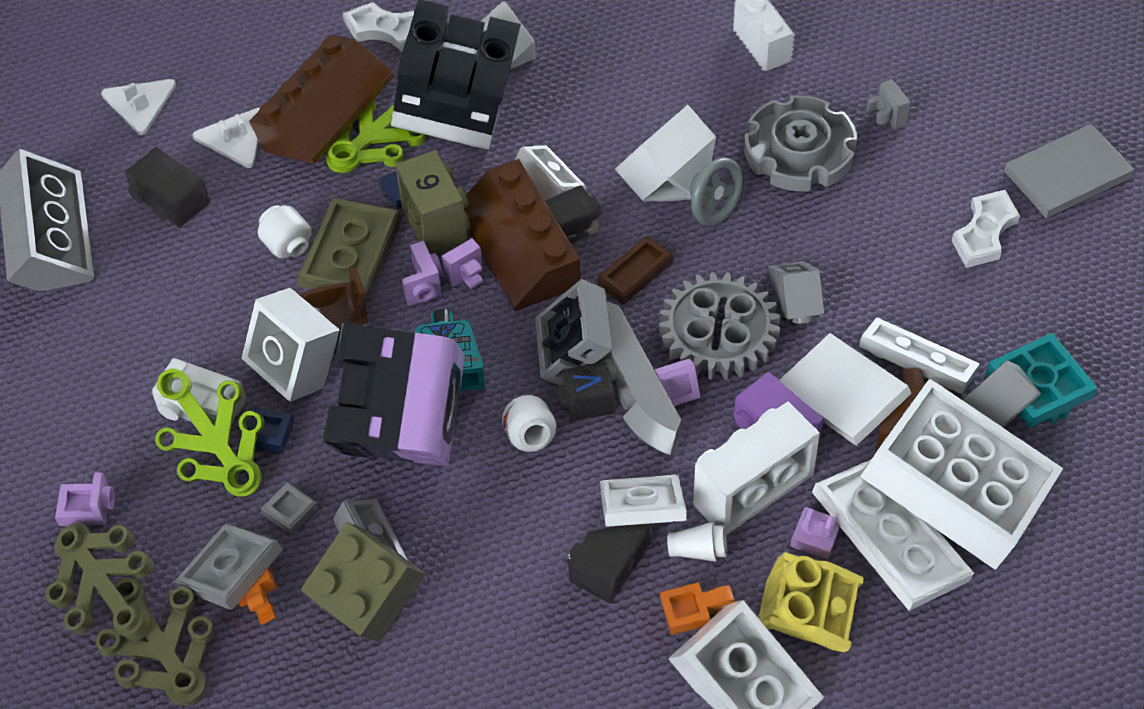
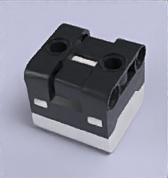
(453, 75)

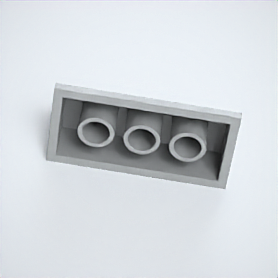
(44, 223)

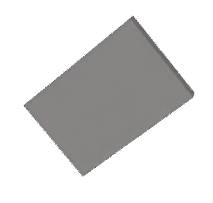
(1068, 170)

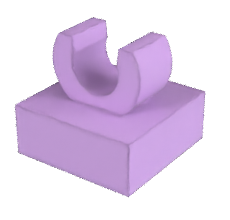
(463, 264)
(679, 381)
(815, 533)

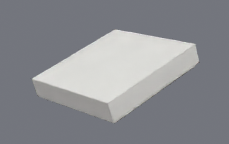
(642, 500)

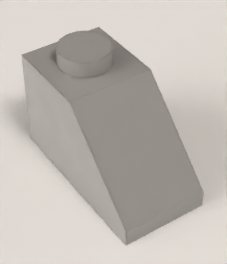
(797, 291)

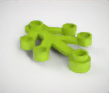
(347, 155)
(214, 437)

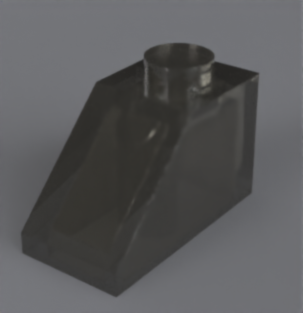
(608, 558)

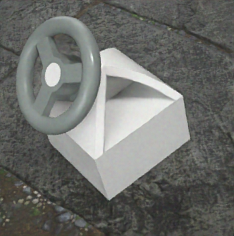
(679, 167)

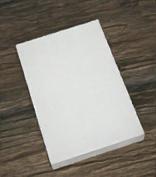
(845, 388)

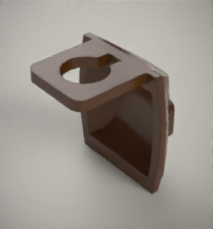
(340, 301)

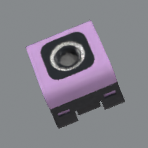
(395, 395)

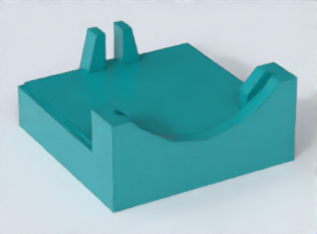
(1054, 375)

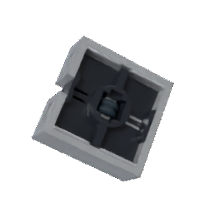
(573, 331)

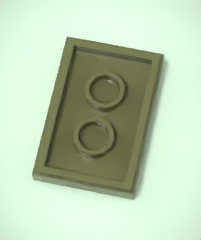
(349, 238)

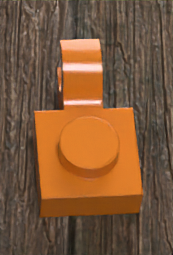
(257, 597)
(689, 608)

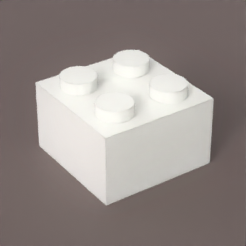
(290, 344)

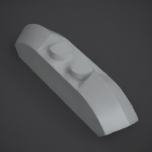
(640, 390)

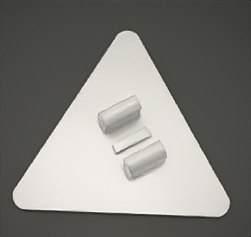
(139, 102)
(232, 138)

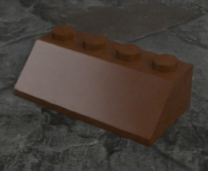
(320, 100)
(520, 237)

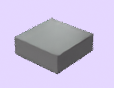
(289, 508)

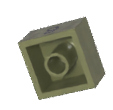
(433, 202)
(362, 582)

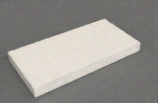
(896, 542)

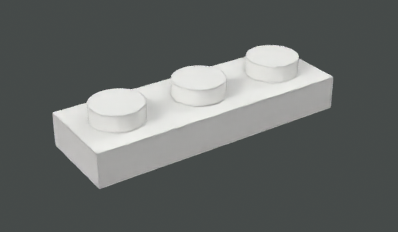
(912, 351)

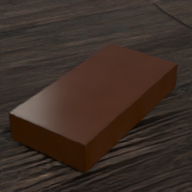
(635, 269)

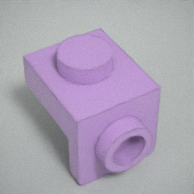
(426, 281)
(85, 502)

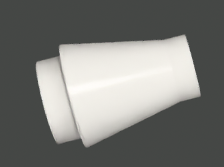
(699, 542)

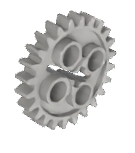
(694, 313)

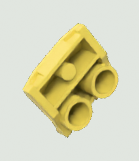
(810, 600)

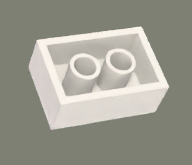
(755, 467)

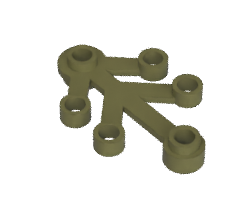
(75, 547)
(162, 648)

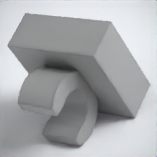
(892, 105)

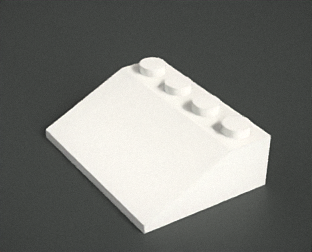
(962, 474)

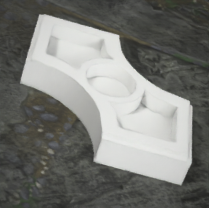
(373, 23)
(980, 238)

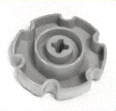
(800, 143)

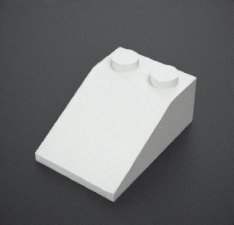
(742, 666)

